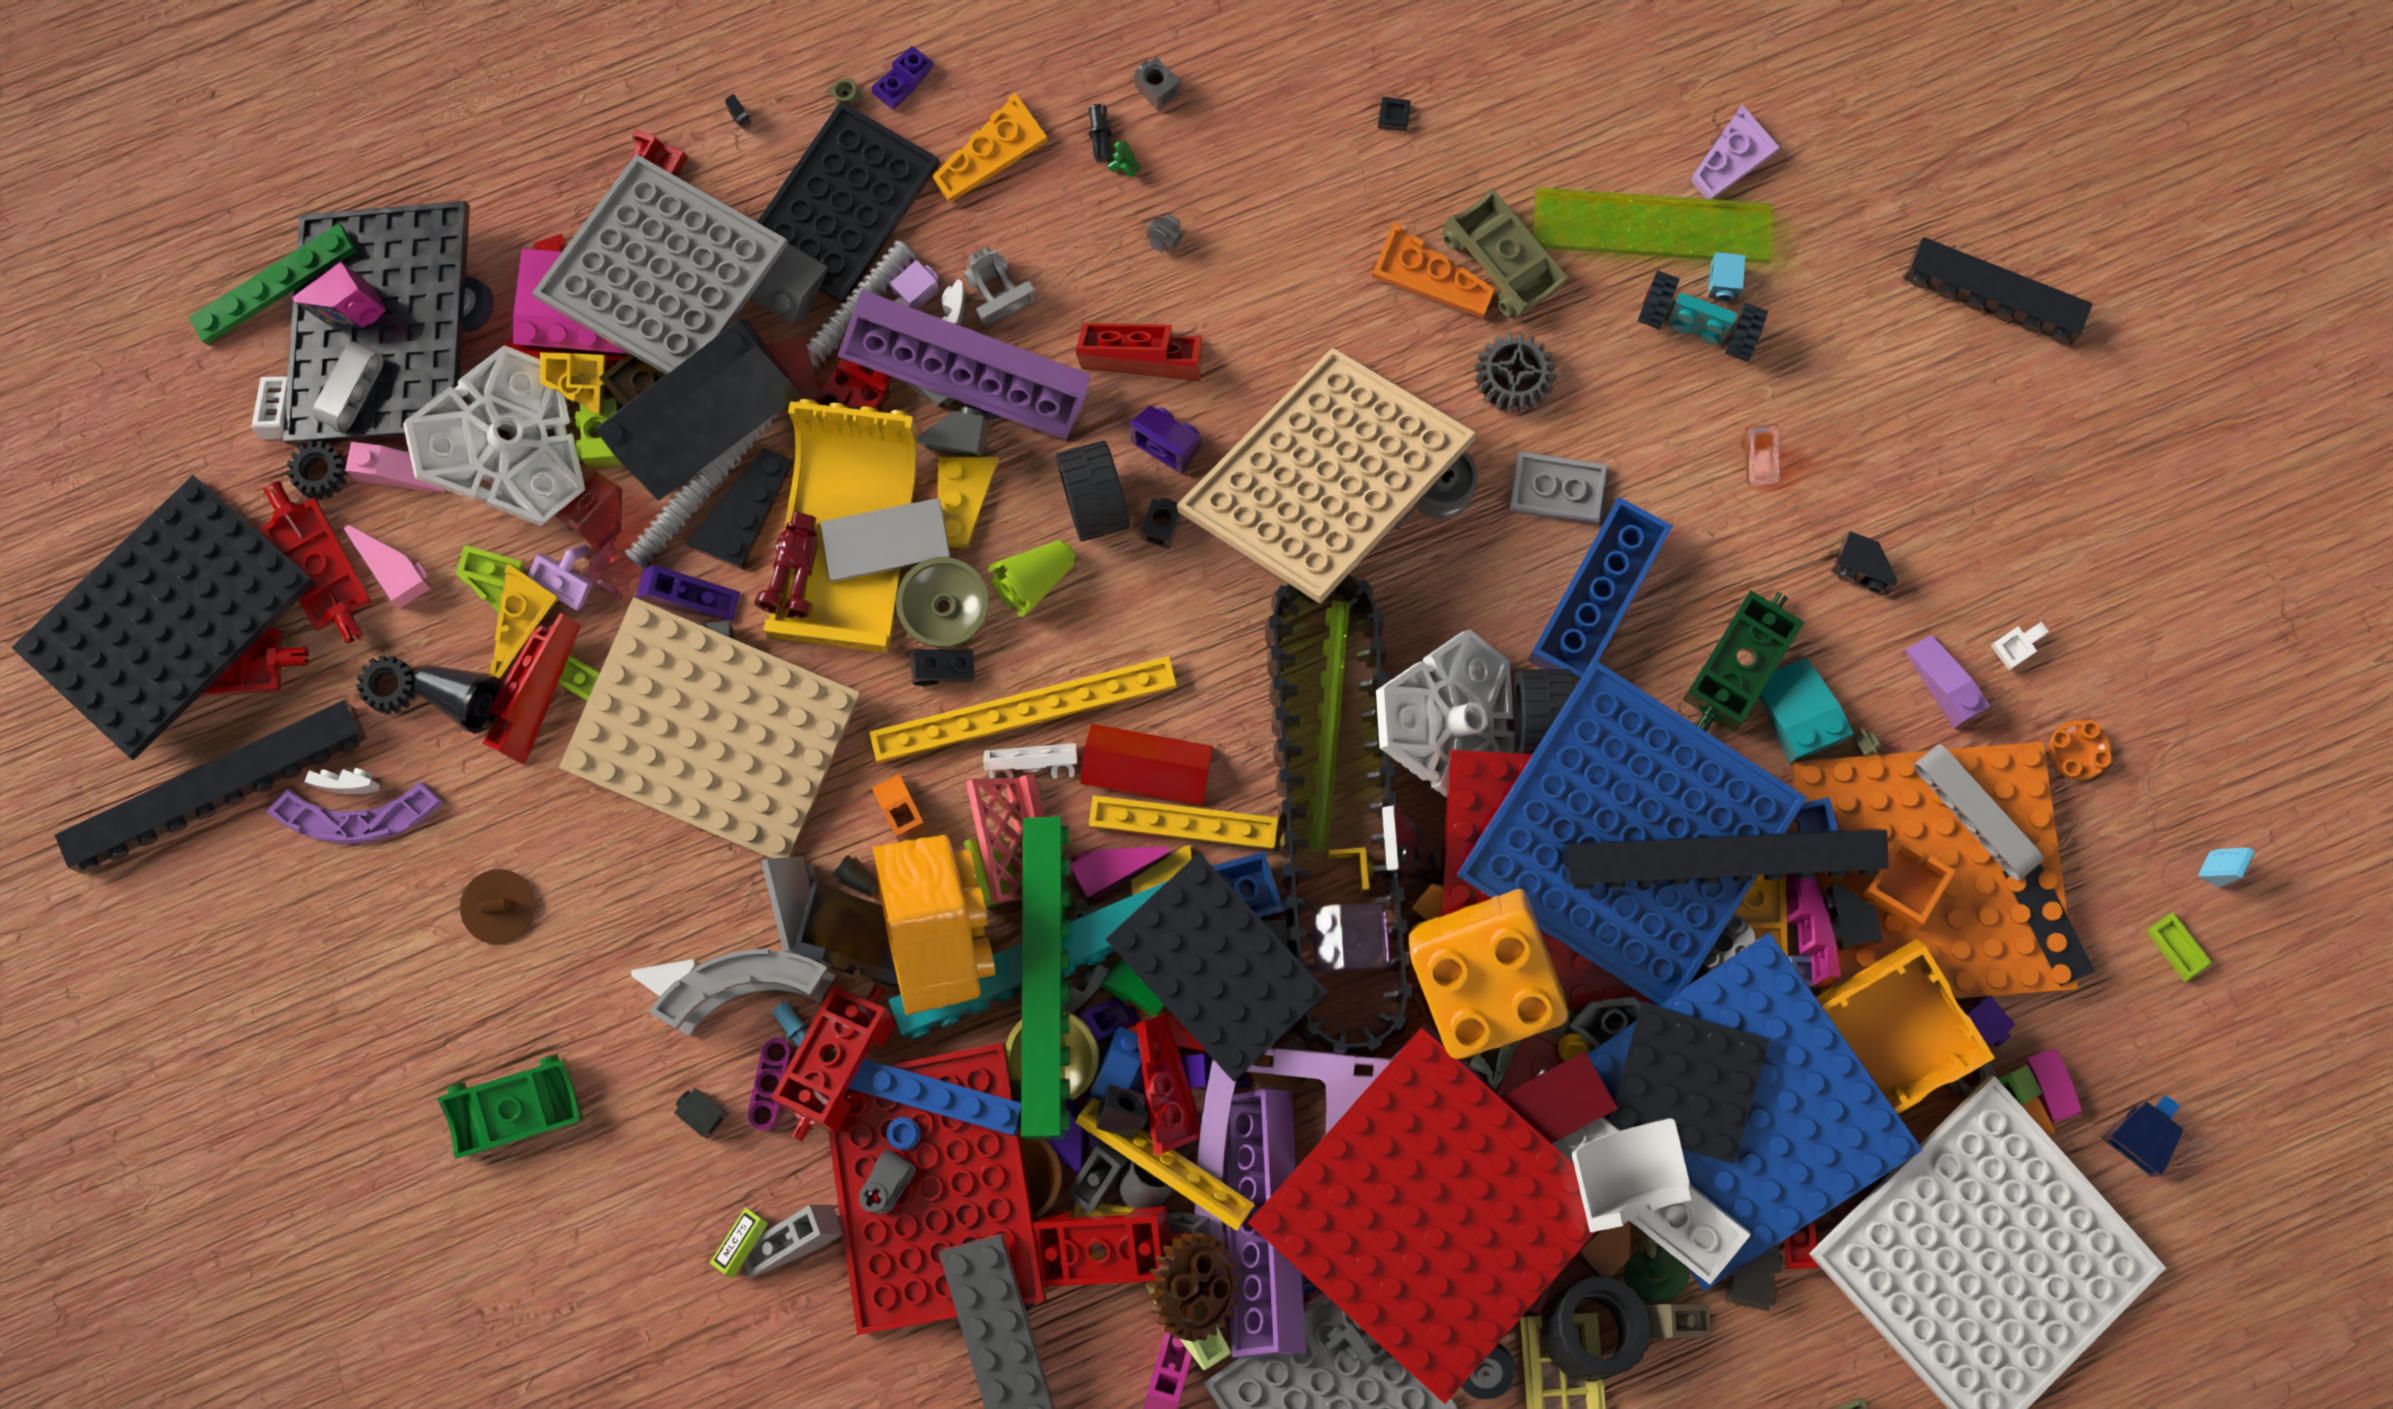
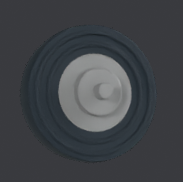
(477, 304)
(1492, 1376)

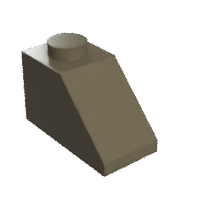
(1679, 1320)

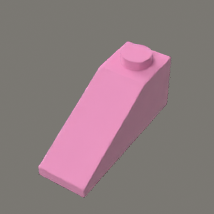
(384, 467)
(394, 571)

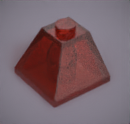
(595, 512)

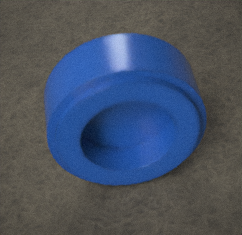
(904, 1133)

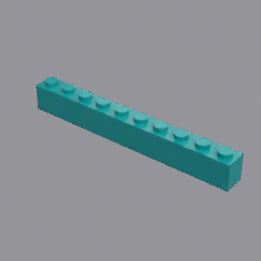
(1085, 945)

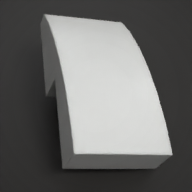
(954, 303)
(347, 783)

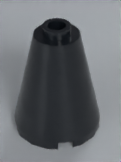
(459, 694)

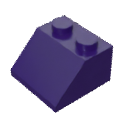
(1165, 438)

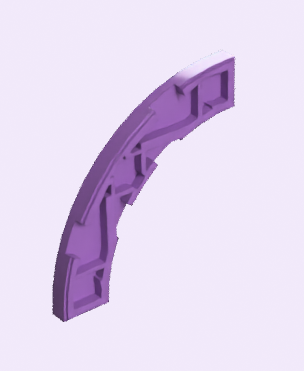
(356, 826)

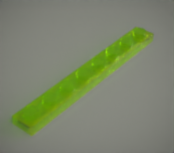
(1329, 712)

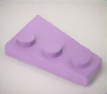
(1734, 155)

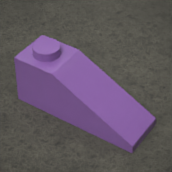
(1947, 681)

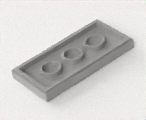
(884, 539)

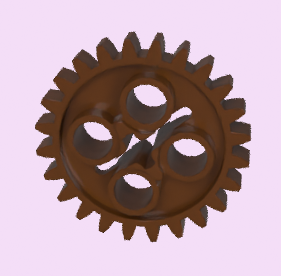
(1194, 1286)

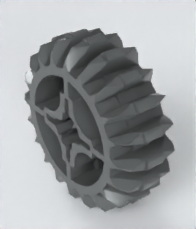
(1503, 371)

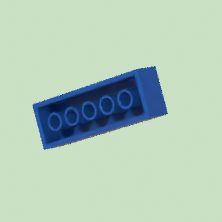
(1601, 590)

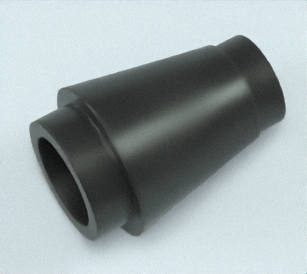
(856, 876)

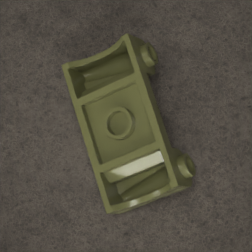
(1506, 253)

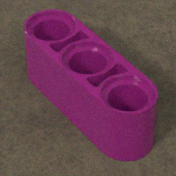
(766, 1069)

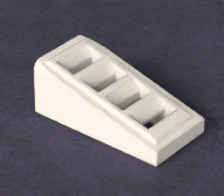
(270, 426)

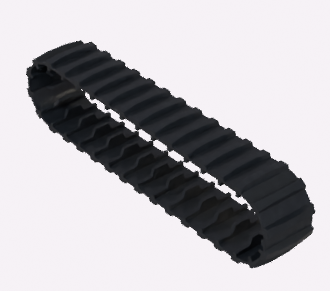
(1360, 598)

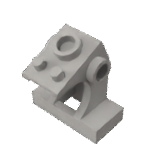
(986, 266)

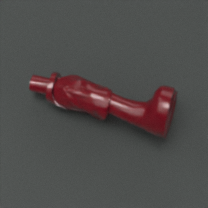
(795, 553)

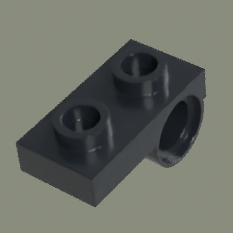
(941, 665)

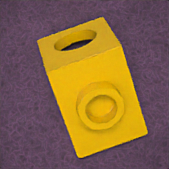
(1365, 866)

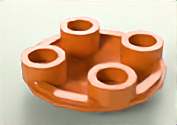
(2079, 749)

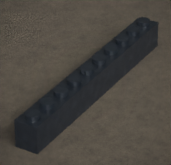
(210, 787)
(1725, 856)

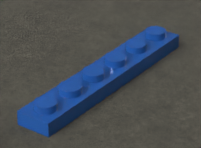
(938, 1096)

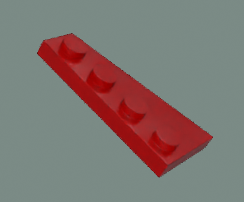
(1168, 1094)

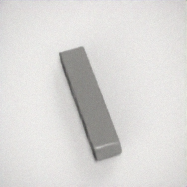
(1978, 812)

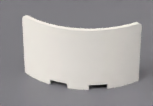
(1630, 1172)

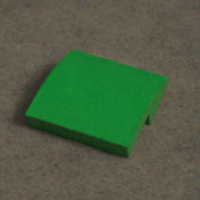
(1128, 986)

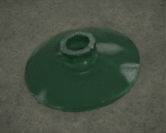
(1643, 1269)

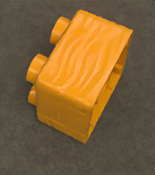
(933, 922)
(1487, 975)

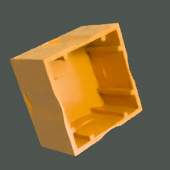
(1906, 1025)

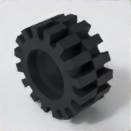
(305, 458)
(374, 672)

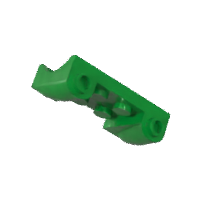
(511, 1107)

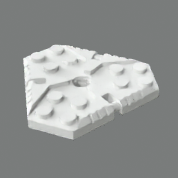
(460, 443)
(1447, 706)

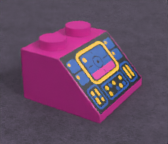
(341, 298)

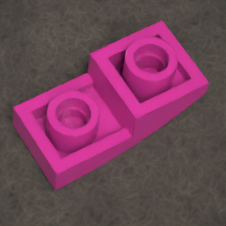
(2055, 1083)

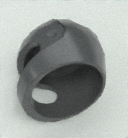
(1142, 1188)

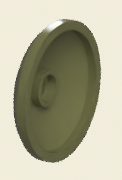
(940, 582)

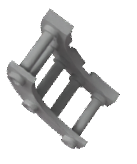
(735, 975)

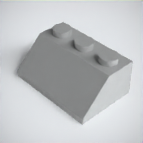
(789, 889)

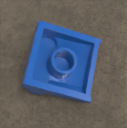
(1253, 883)

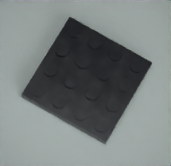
(1690, 1073)

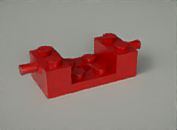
(816, 1087)
(1130, 1242)

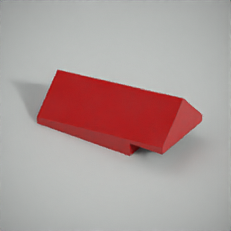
(1139, 350)
(1146, 765)

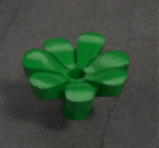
(1124, 159)

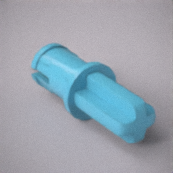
(791, 1023)

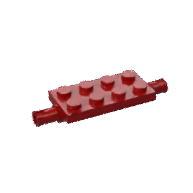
(311, 544)
(259, 667)

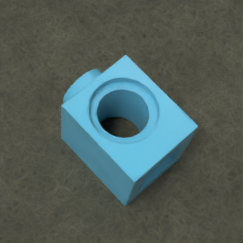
(1726, 276)

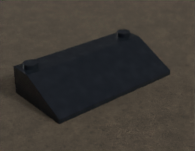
(699, 409)

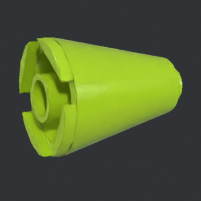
(1031, 575)

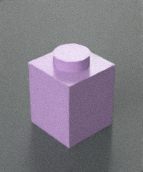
(915, 285)

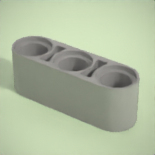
(348, 386)

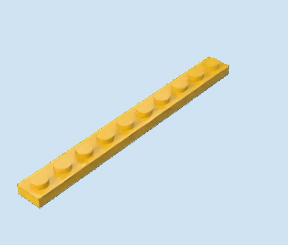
(1022, 709)

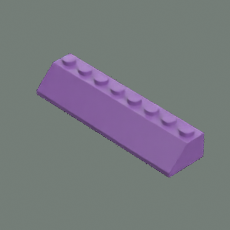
(964, 365)
(1255, 1164)

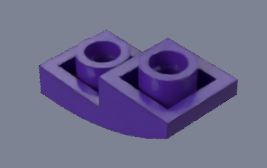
(903, 79)

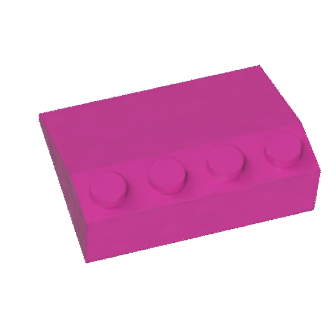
(538, 323)

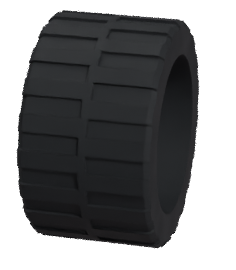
(1093, 490)
(1537, 702)
(1630, 1317)

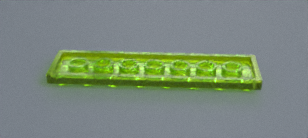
(1652, 224)

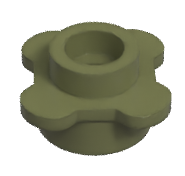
(842, 86)
(1868, 743)

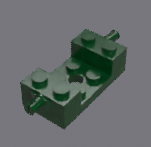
(1724, 687)

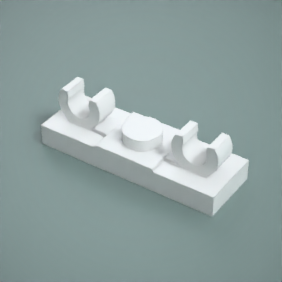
(1031, 759)

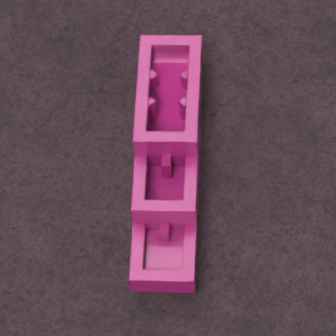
(1815, 931)

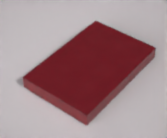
(1562, 1098)

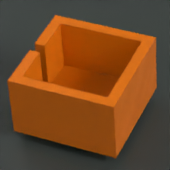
(1906, 887)

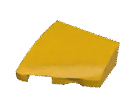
(575, 377)

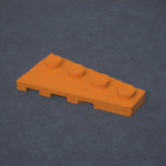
(1420, 270)

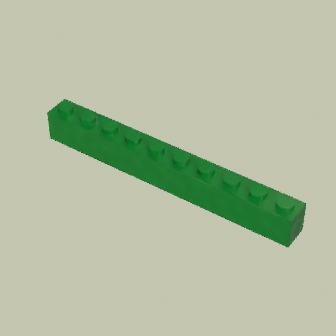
(1044, 979)

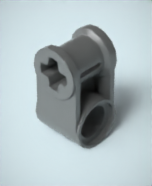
(889, 1179)

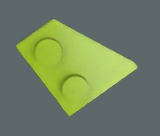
(485, 573)

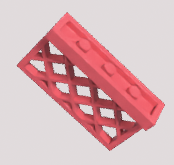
(1022, 803)

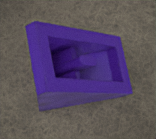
(1106, 1018)

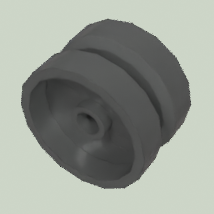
(1455, 495)

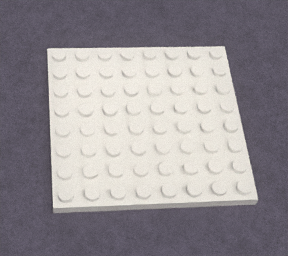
(1988, 1257)

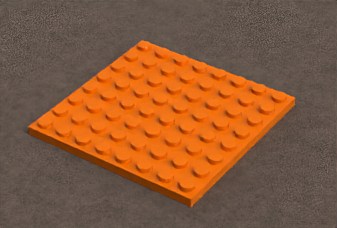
(1977, 925)

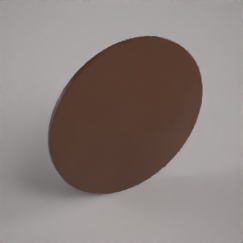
(497, 906)

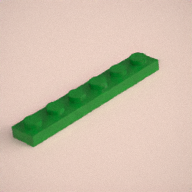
(272, 284)

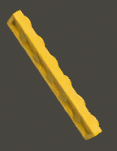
(1183, 822)
(1174, 1171)

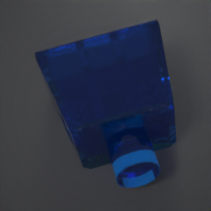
(2147, 1135)

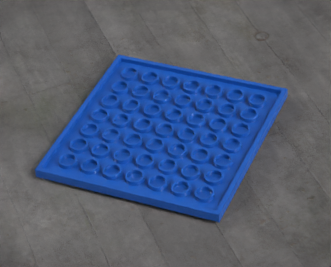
(1623, 772)
(1816, 1113)

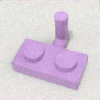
(560, 577)

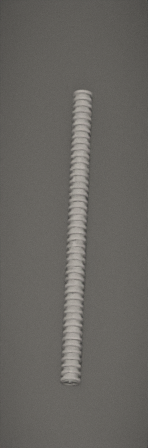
(709, 476)

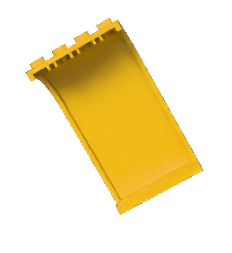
(845, 468)

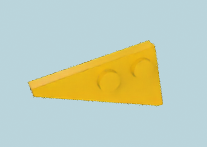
(522, 611)

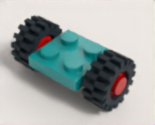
(1702, 318)

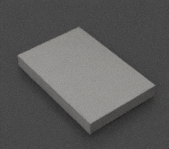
(1558, 488)

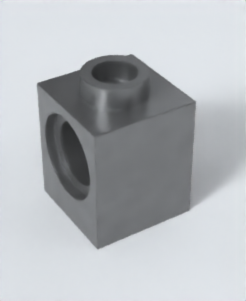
(1159, 94)

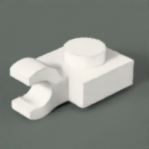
(2018, 646)

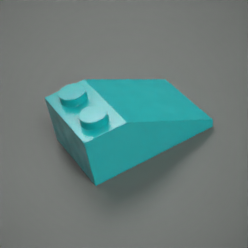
(1803, 711)

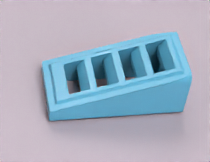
(2226, 865)

